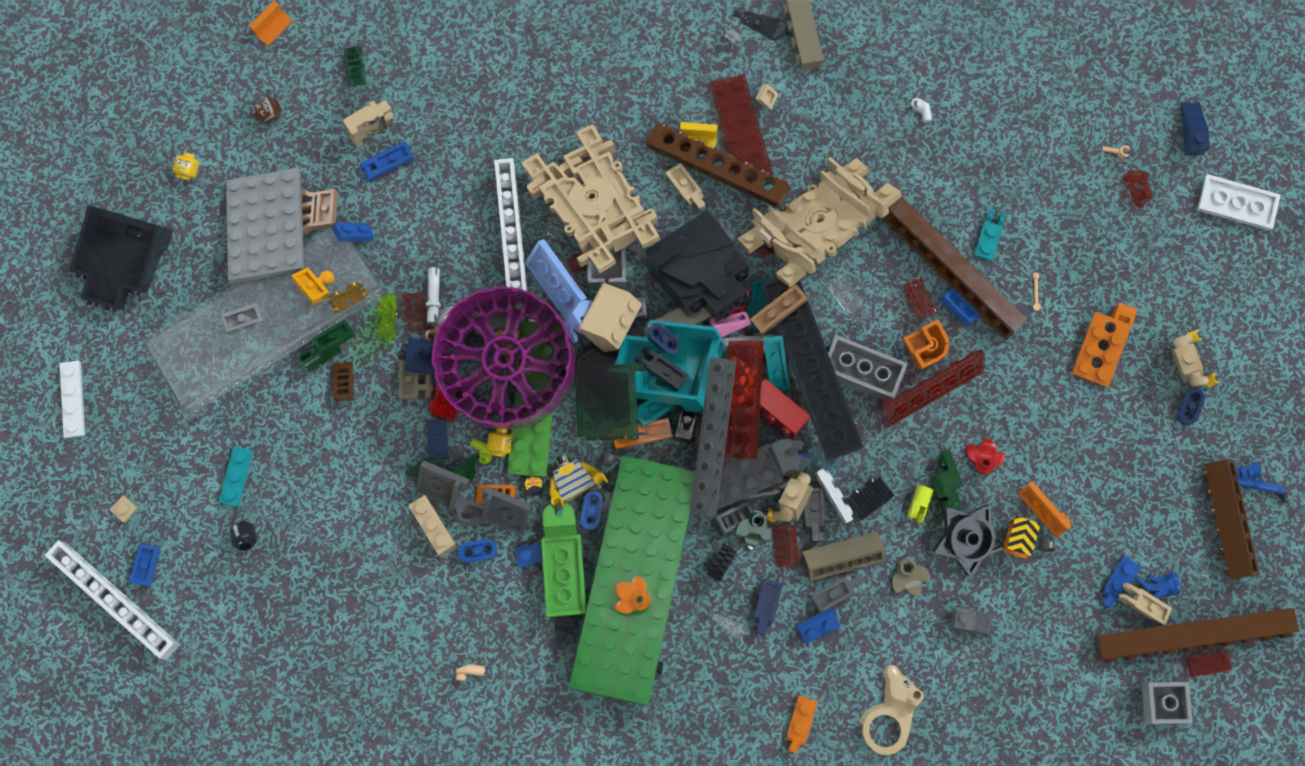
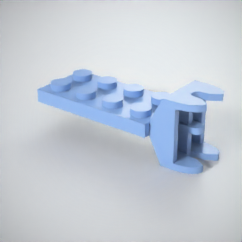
(558, 286)

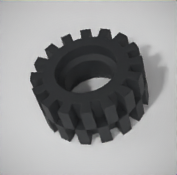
(721, 562)

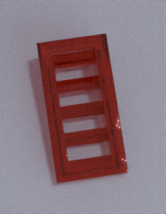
(422, 310)

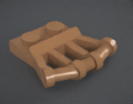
(322, 208)

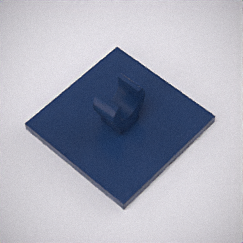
(419, 356)

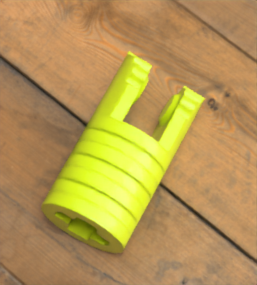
(920, 503)

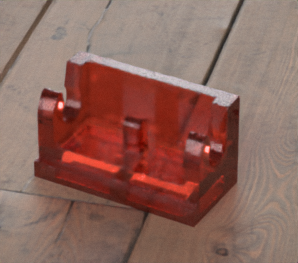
(920, 299)
(786, 546)

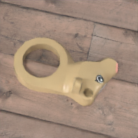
(900, 702)

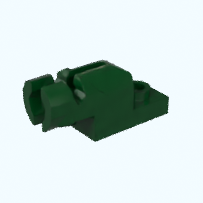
(326, 345)
(947, 482)

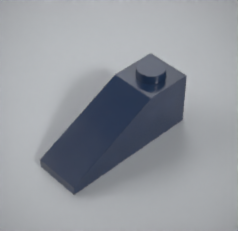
(1194, 129)

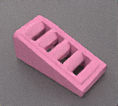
(731, 323)

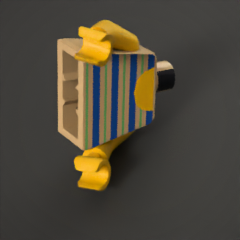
(572, 480)

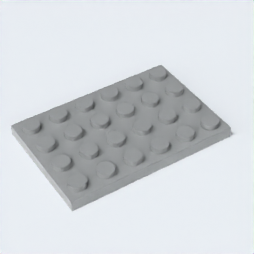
(264, 225)

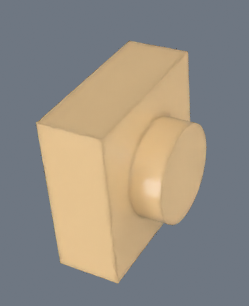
(767, 96)
(124, 509)

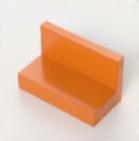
(270, 23)

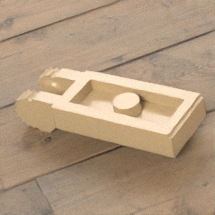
(1146, 604)

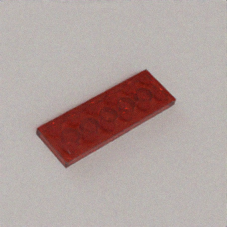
(740, 122)
(933, 388)
(746, 396)

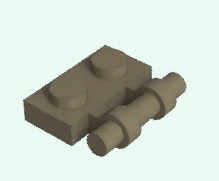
(409, 384)

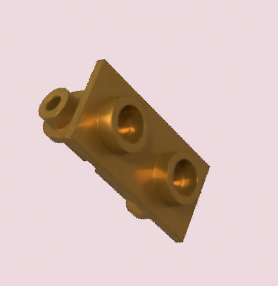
(340, 299)

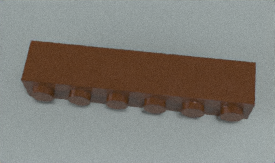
(1231, 519)

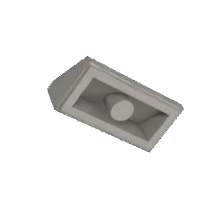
(242, 317)

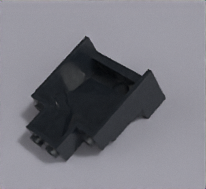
(117, 256)
(700, 268)

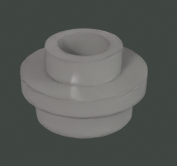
(732, 37)

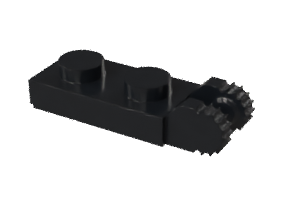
(663, 369)

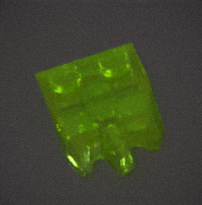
(387, 314)

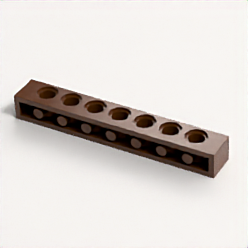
(773, 197)

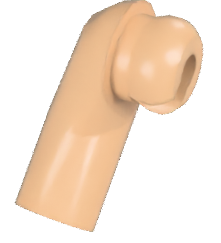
(469, 669)

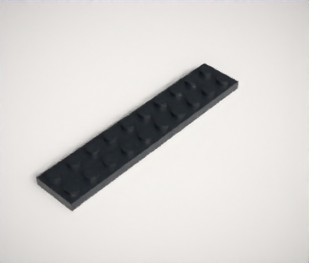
(816, 377)

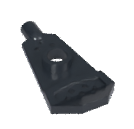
(767, 24)

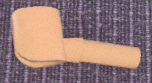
(1119, 152)

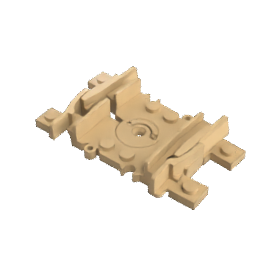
(840, 201)
(598, 223)

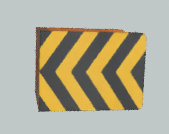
(1021, 537)

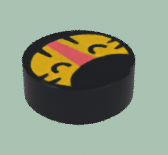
(533, 484)

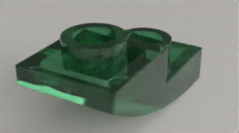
(354, 66)

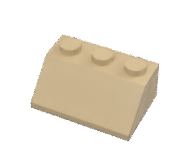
(609, 317)

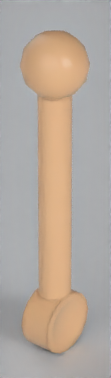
(1036, 306)

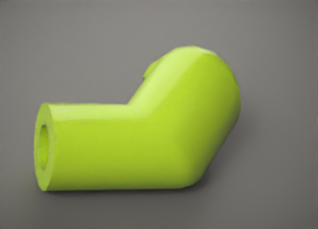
(485, 455)

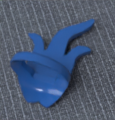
(1165, 584)

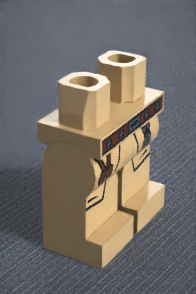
(368, 121)

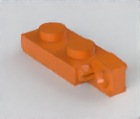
(801, 722)

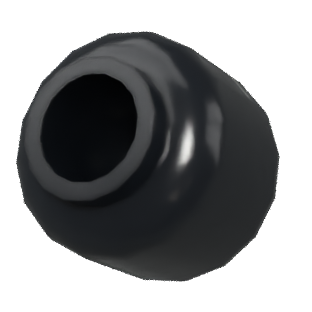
(243, 535)

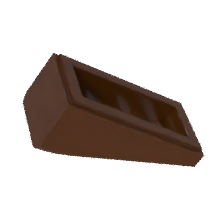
(339, 397)

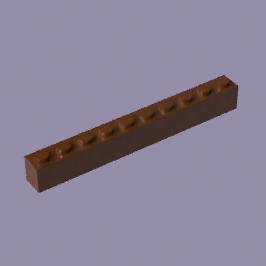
(954, 268)
(1197, 633)

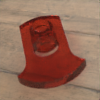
(1139, 196)

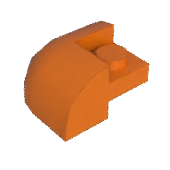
(927, 345)

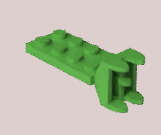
(562, 564)

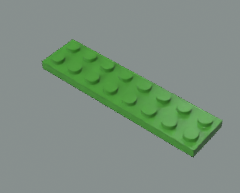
(532, 443)

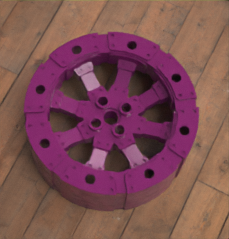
(453, 333)

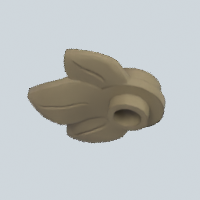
(911, 580)

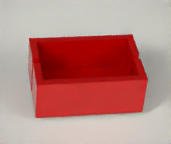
(781, 411)

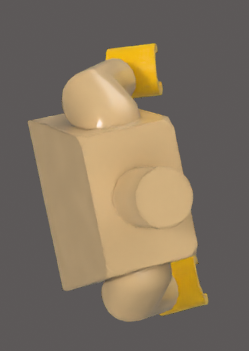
(1189, 362)
(793, 499)

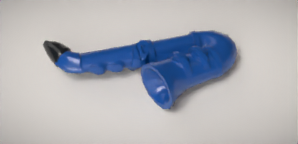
(1246, 479)

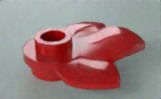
(985, 453)

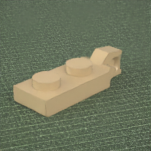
(686, 186)

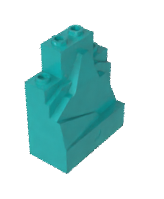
(693, 357)

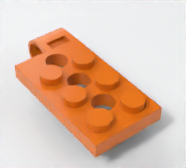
(1122, 319)

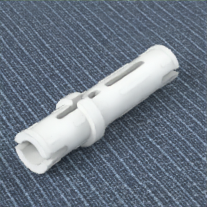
(433, 296)

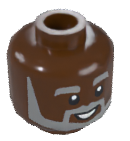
(267, 109)

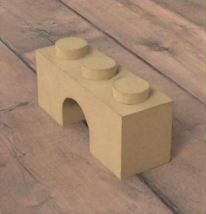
(432, 526)

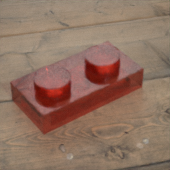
(1209, 664)

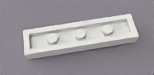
(72, 399)

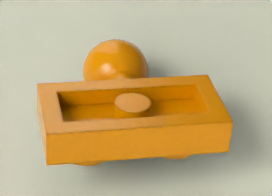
(311, 286)

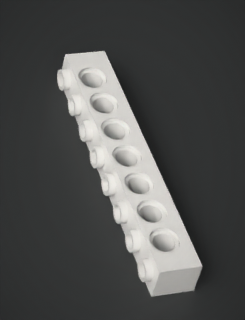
(510, 225)
(112, 600)

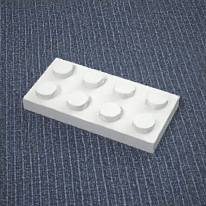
(1238, 202)

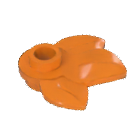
(629, 595)

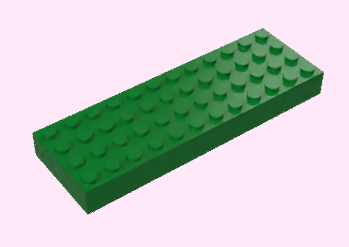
(643, 540)

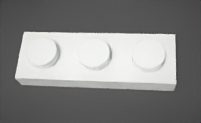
(834, 495)

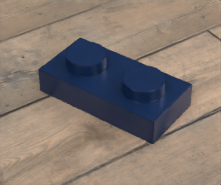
(437, 439)

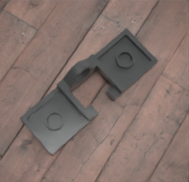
(498, 506)

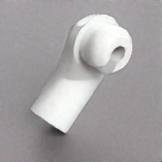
(923, 108)

